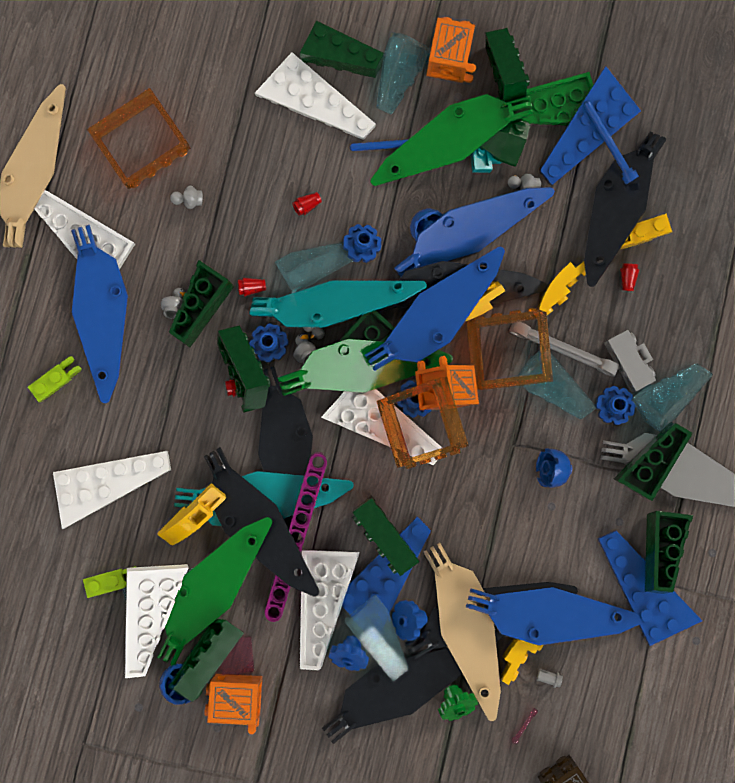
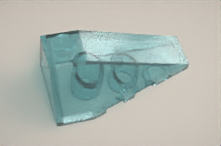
(401, 64)
(665, 400)

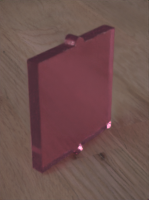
(240, 658)

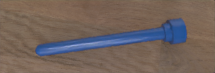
(377, 145)
(628, 173)

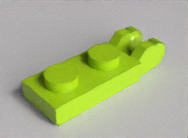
(53, 380)
(105, 582)

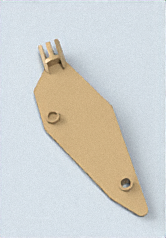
(30, 168)
(467, 631)

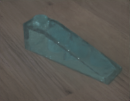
(310, 265)
(562, 391)
(376, 632)

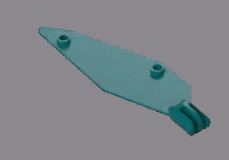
(334, 301)
(282, 490)

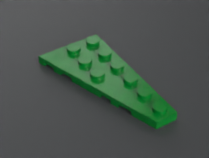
(559, 100)

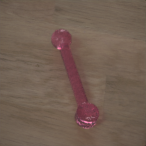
(515, 740)

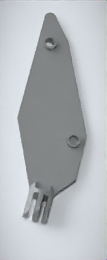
(692, 476)

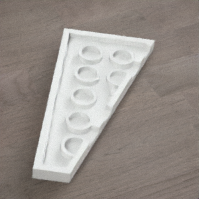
(308, 94)
(64, 217)
(94, 486)
(148, 606)
(319, 614)

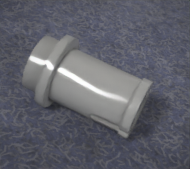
(549, 678)

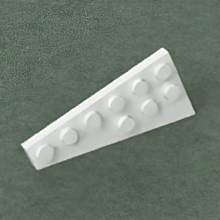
(361, 414)

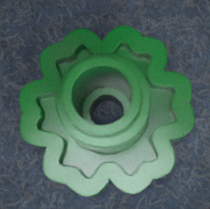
(456, 703)

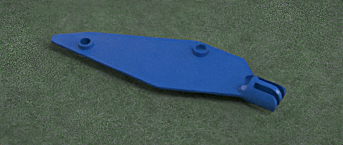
(472, 227)
(99, 311)
(438, 313)
(552, 615)

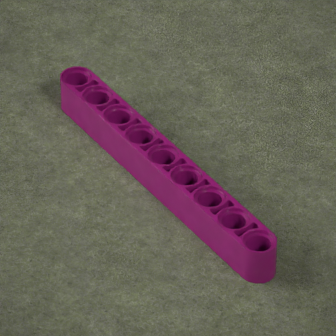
(300, 527)

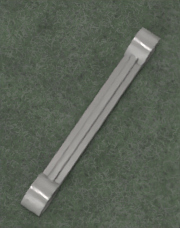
(602, 365)

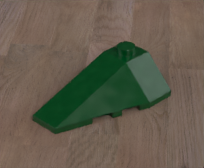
(508, 142)

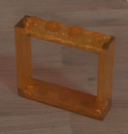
(122, 115)
(475, 350)
(448, 413)

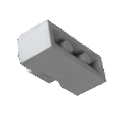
(631, 366)

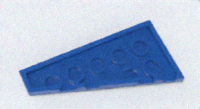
(581, 135)
(378, 577)
(661, 613)

